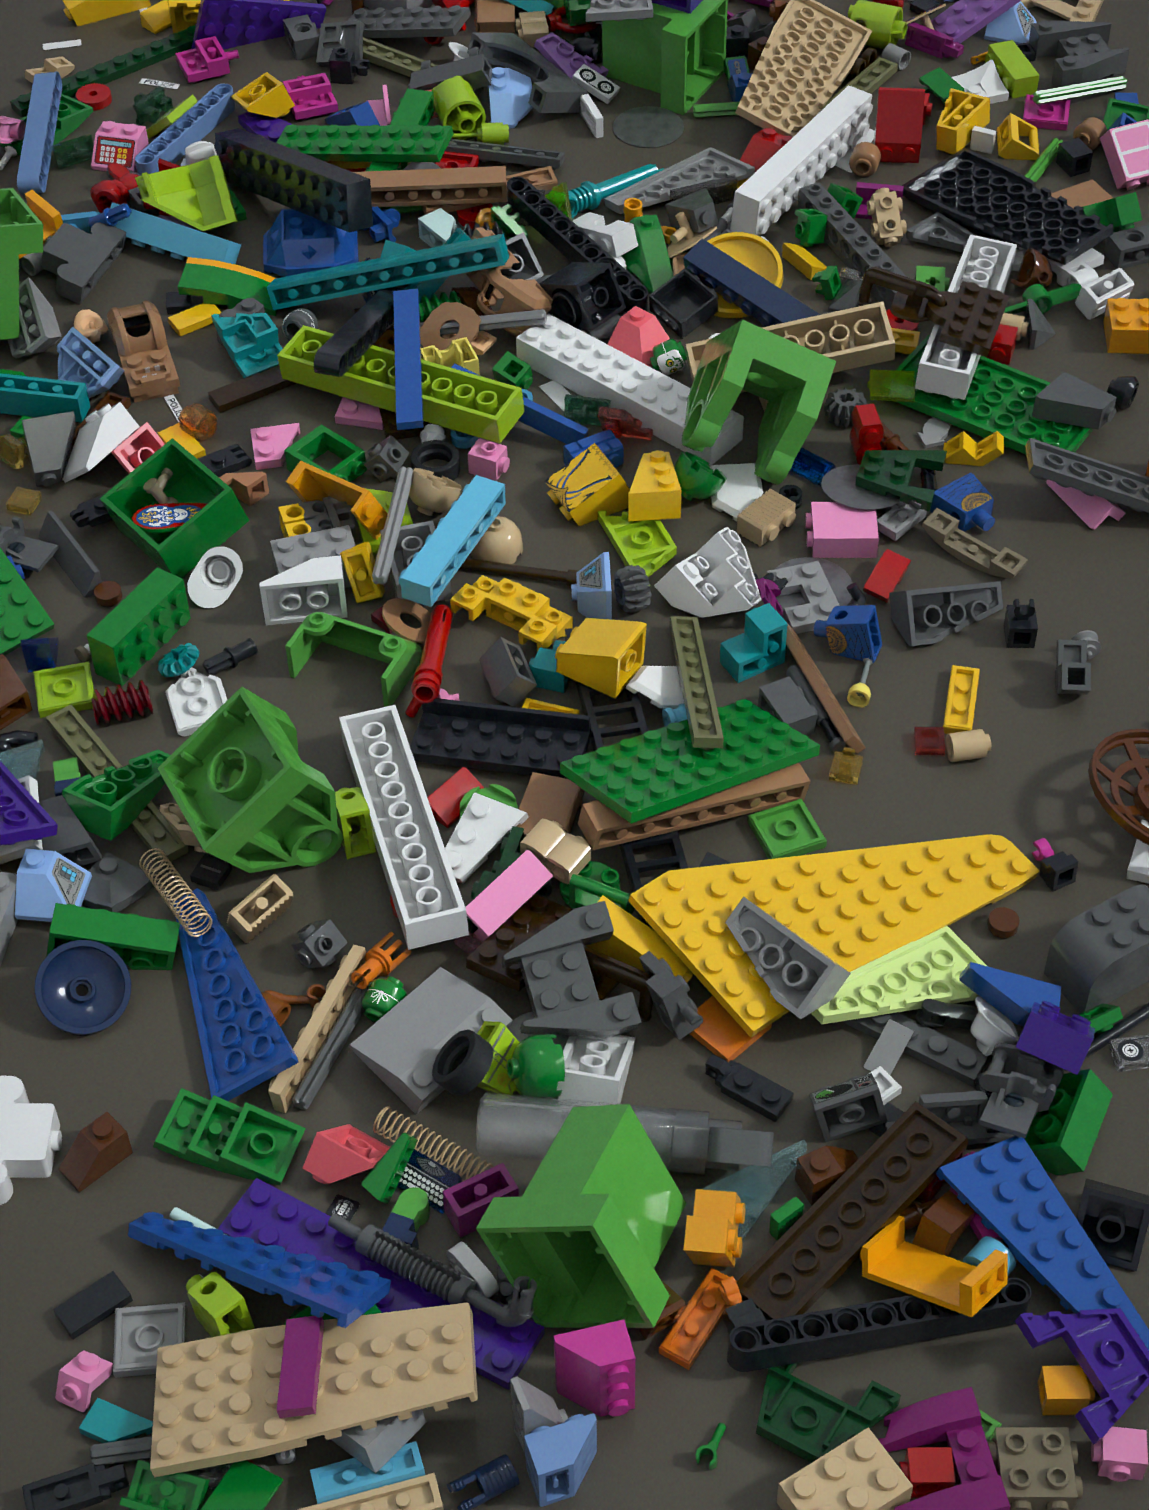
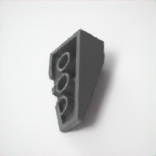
(935, 613)

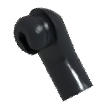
(16, 737)

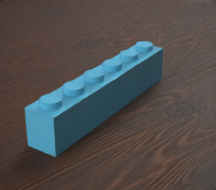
(176, 238)
(452, 541)

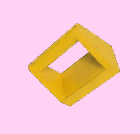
(1008, 139)

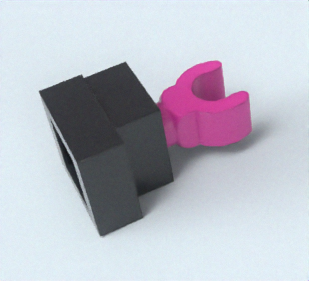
(1056, 869)

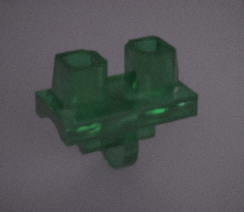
(149, 105)
(73, 151)
(584, 409)

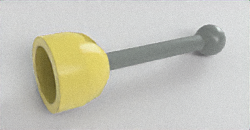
(856, 692)

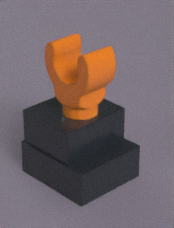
(740, 1311)

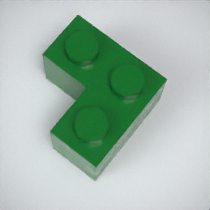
(1119, 211)

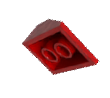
(899, 124)

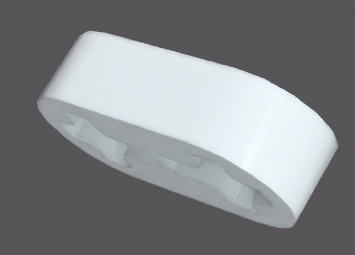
(467, 1263)

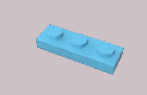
(353, 1477)

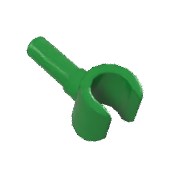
(711, 1447)

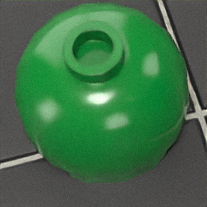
(697, 477)
(537, 1066)

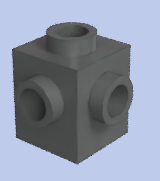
(386, 458)
(318, 944)

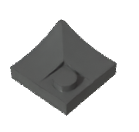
(340, 34)
(115, 884)

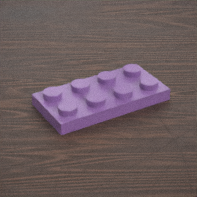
(969, 17)

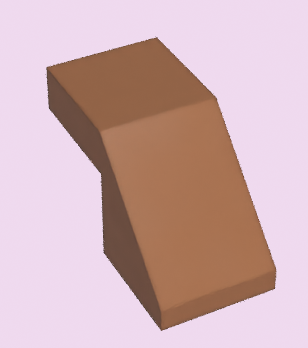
(247, 486)

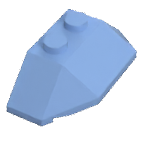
(509, 96)
(85, 363)

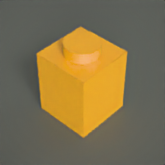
(1064, 1390)

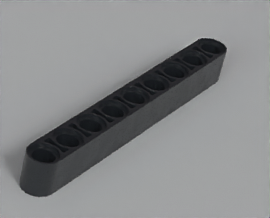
(570, 238)
(356, 335)
(864, 1328)

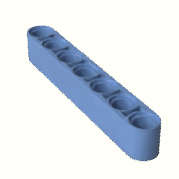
(187, 129)
(39, 132)

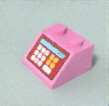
(118, 145)

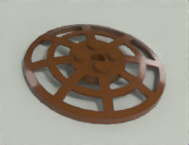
(1120, 813)

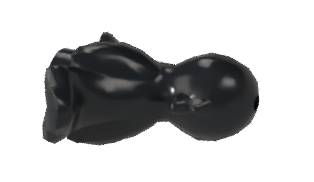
(587, 46)

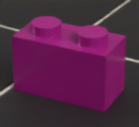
(469, 1200)

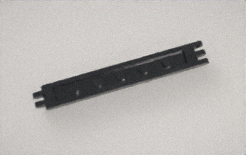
(219, 462)

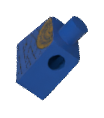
(966, 501)
(852, 631)

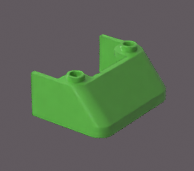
(320, 627)

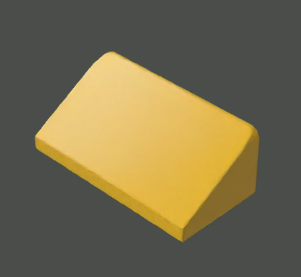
(156, 17)
(802, 260)
(359, 568)

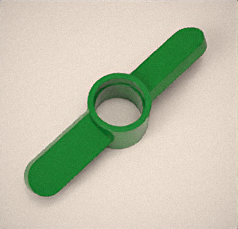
(1045, 299)

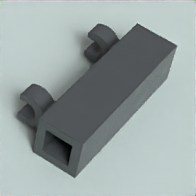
(472, 69)

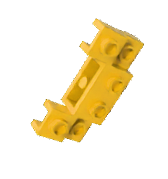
(514, 607)

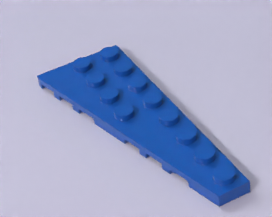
(1041, 1232)

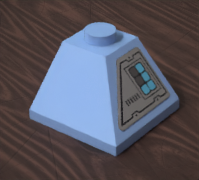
(1011, 25)
(594, 589)
(48, 879)

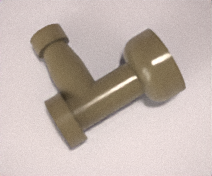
(156, 487)

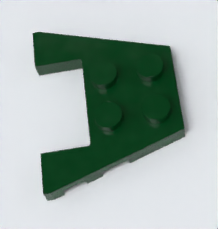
(892, 472)
(813, 1420)

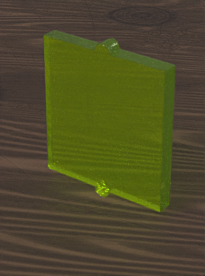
(560, 198)
(892, 385)

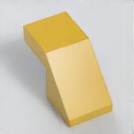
(966, 451)

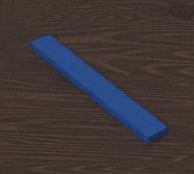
(408, 359)

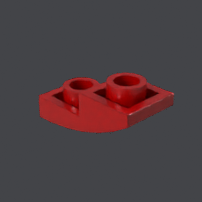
(886, 575)

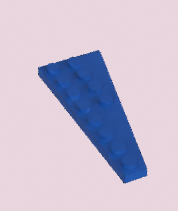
(234, 1023)
(268, 1269)

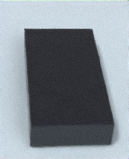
(93, 1305)

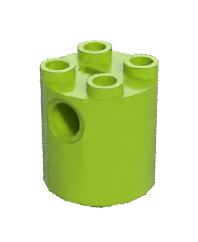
(883, 20)
(458, 106)

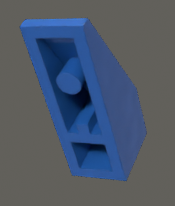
(358, 114)
(1009, 992)

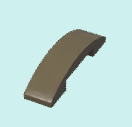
(969, 550)

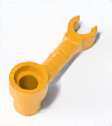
(633, 208)

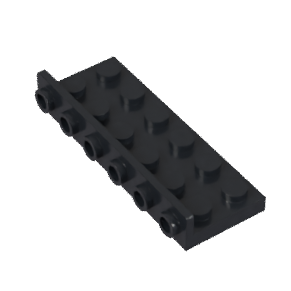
(499, 737)

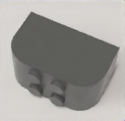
(1102, 950)

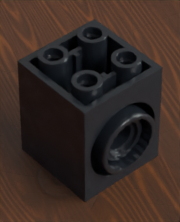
(584, 294)

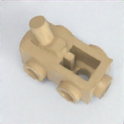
(886, 208)

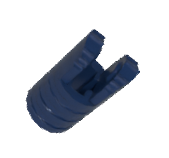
(491, 1480)

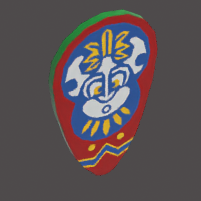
(166, 516)

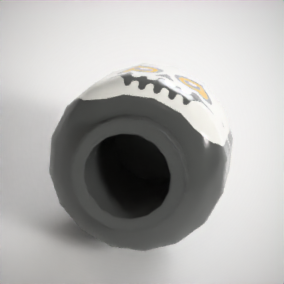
(296, 319)

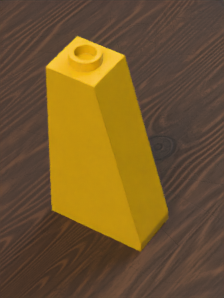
(91, 11)
(634, 939)

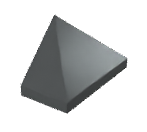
(847, 296)
(1039, 328)

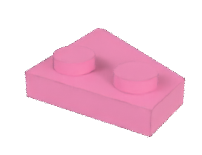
(270, 444)

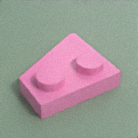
(358, 414)

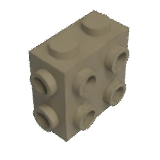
(1037, 1467)

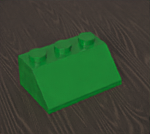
(1069, 1128)

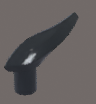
(858, 597)

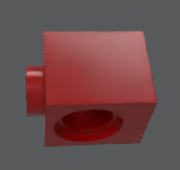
(928, 1469)

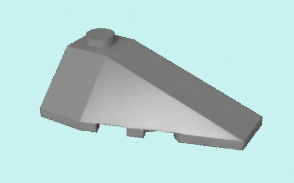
(791, 967)

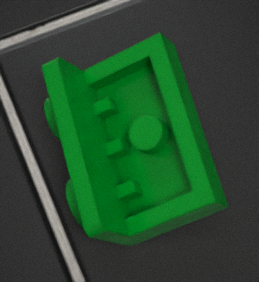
(165, 1492)

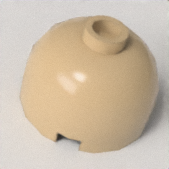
(433, 492)
(499, 543)

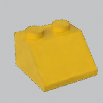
(265, 97)

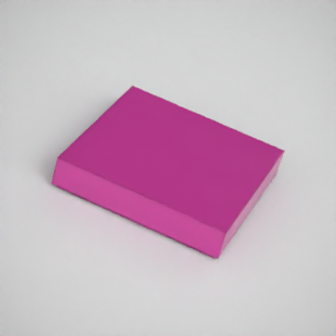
(1048, 115)

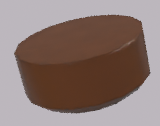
(108, 593)
(1003, 922)

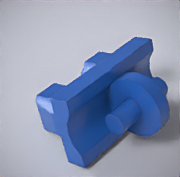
(383, 224)

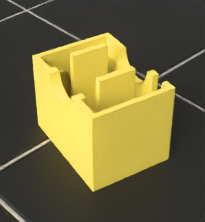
(458, 352)

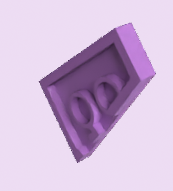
(563, 55)

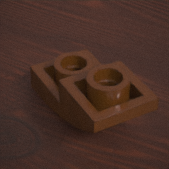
(468, 297)

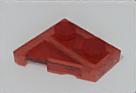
(623, 424)

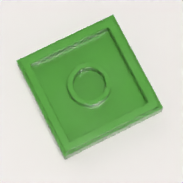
(787, 830)

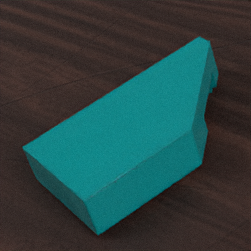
(112, 1423)

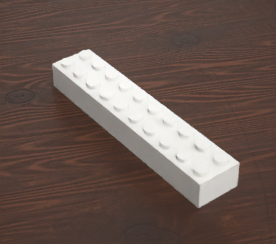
(801, 162)
(949, 368)
(606, 373)
(404, 828)

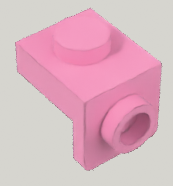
(80, 1379)

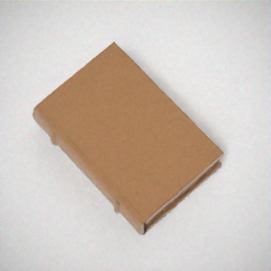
(494, 16)
(1083, 194)
(552, 800)

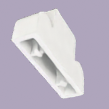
(27, 1136)

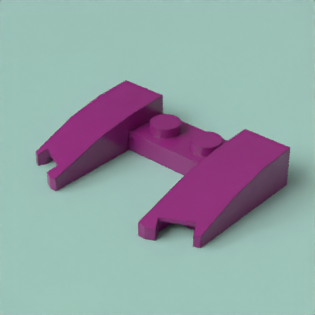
(957, 1420)

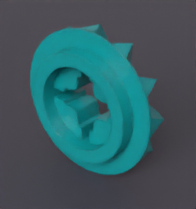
(178, 660)

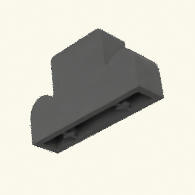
(81, 257)

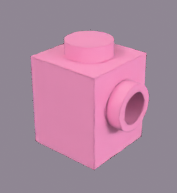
(488, 459)
(1121, 1454)

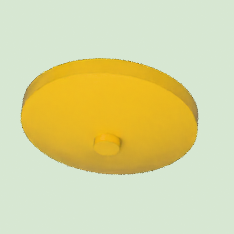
(753, 253)

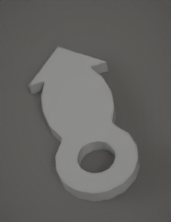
(934, 432)

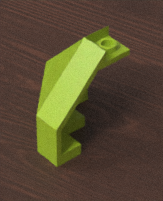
(191, 193)

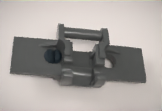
(26, 551)
(1019, 1094)

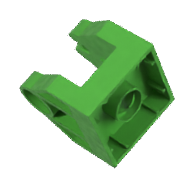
(770, 368)
(251, 791)

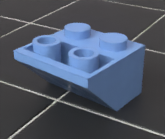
(560, 1457)

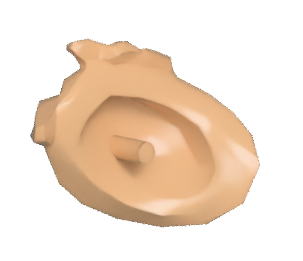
(90, 325)

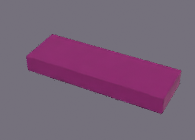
(300, 1367)

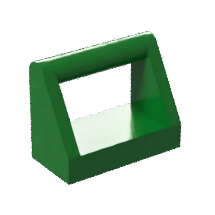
(586, 891)

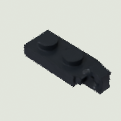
(749, 1087)
(75, 1488)

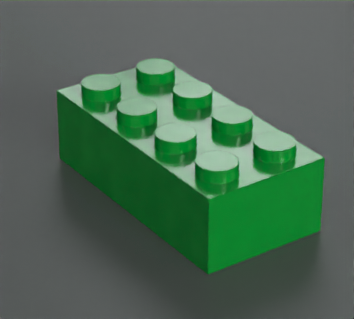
(139, 626)

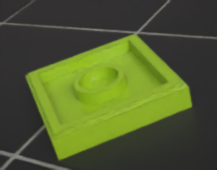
(171, 116)
(62, 687)

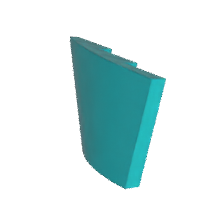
(249, 341)

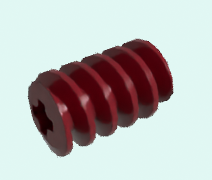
(121, 702)

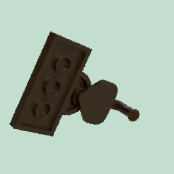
(966, 316)
(529, 920)

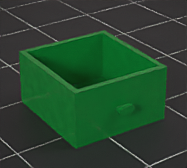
(190, 483)

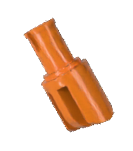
(379, 961)

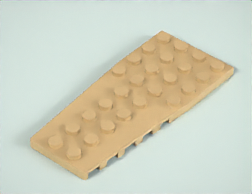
(801, 66)
(222, 1391)

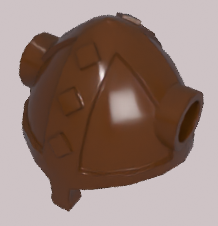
(1038, 274)

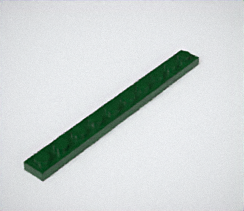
(118, 66)

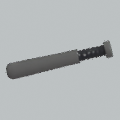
(824, 720)

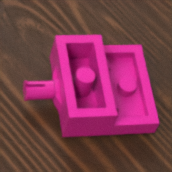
(205, 60)
(311, 96)

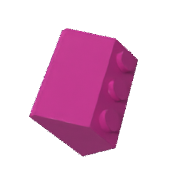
(597, 1368)

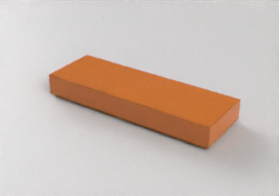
(696, 1322)

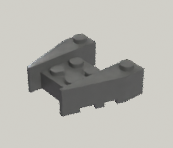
(1080, 50)
(562, 982)

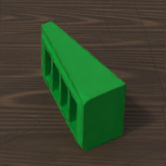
(388, 1171)

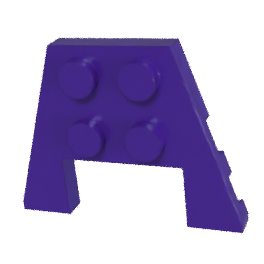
(1106, 1351)

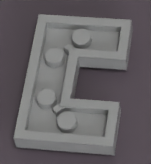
(900, 519)
(816, 591)

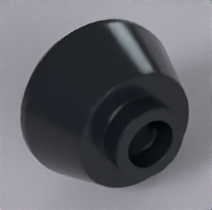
(1124, 389)

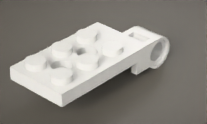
(1078, 270)

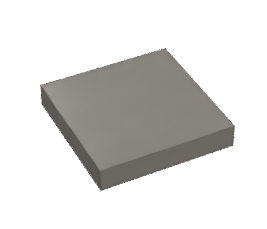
(141, 1333)

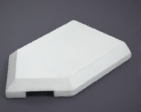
(738, 490)
(658, 684)
(194, 700)

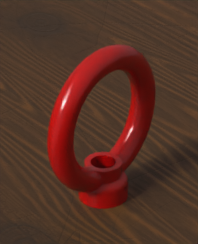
(555, 22)

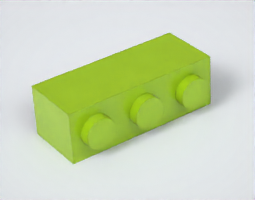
(1013, 68)

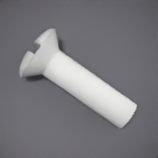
(10, 151)

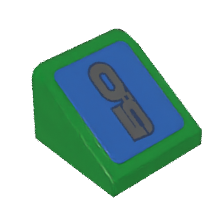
(735, 65)

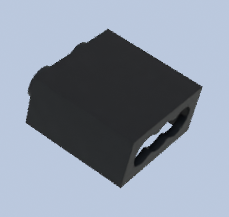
(683, 303)

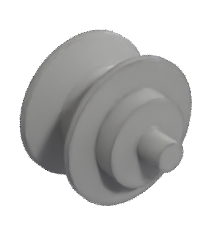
(1093, 645)

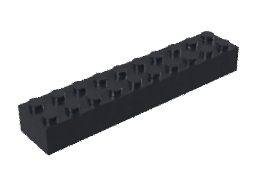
(295, 180)

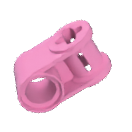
(11, 129)

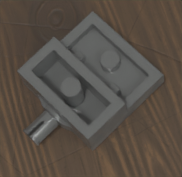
(670, 997)

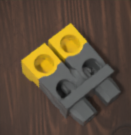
(314, 517)

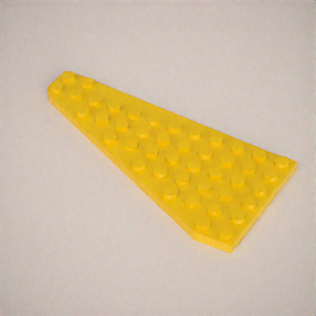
(840, 902)

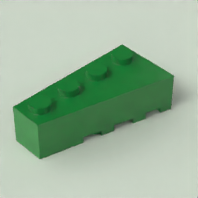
(138, 940)

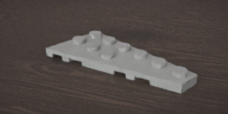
(619, 10)
(699, 168)

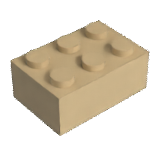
(848, 1478)

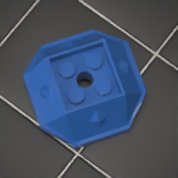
(306, 244)

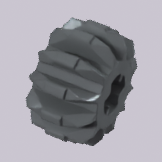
(841, 404)
(632, 588)

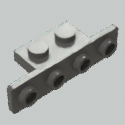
(961, 1112)

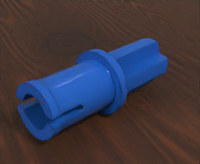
(111, 216)

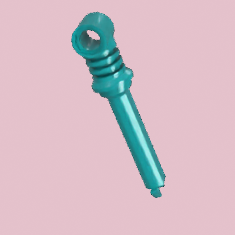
(590, 194)

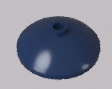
(85, 965)

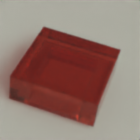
(929, 741)

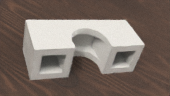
(613, 238)

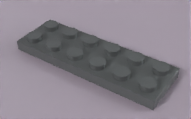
(411, 22)
(1087, 475)

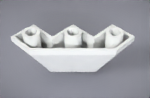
(713, 579)

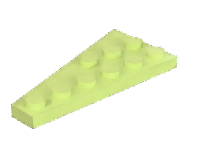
(904, 980)

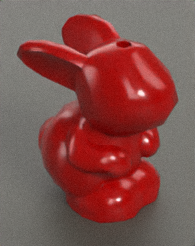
(113, 190)

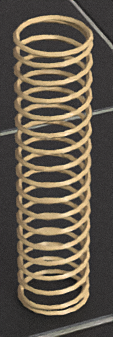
(165, 859)
(380, 1115)

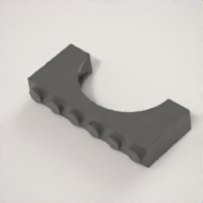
(551, 89)

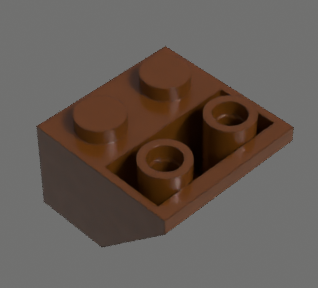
(13, 695)

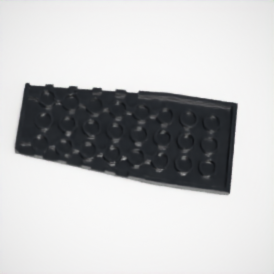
(1006, 206)

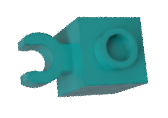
(544, 669)

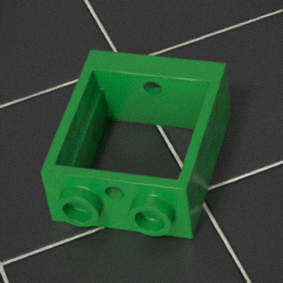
(320, 441)

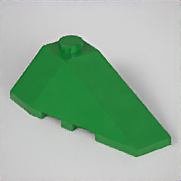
(650, 258)
(116, 798)

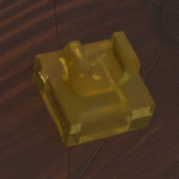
(12, 451)
(846, 766)

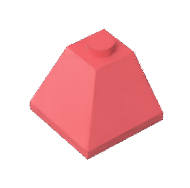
(638, 334)
(137, 447)
(342, 1154)

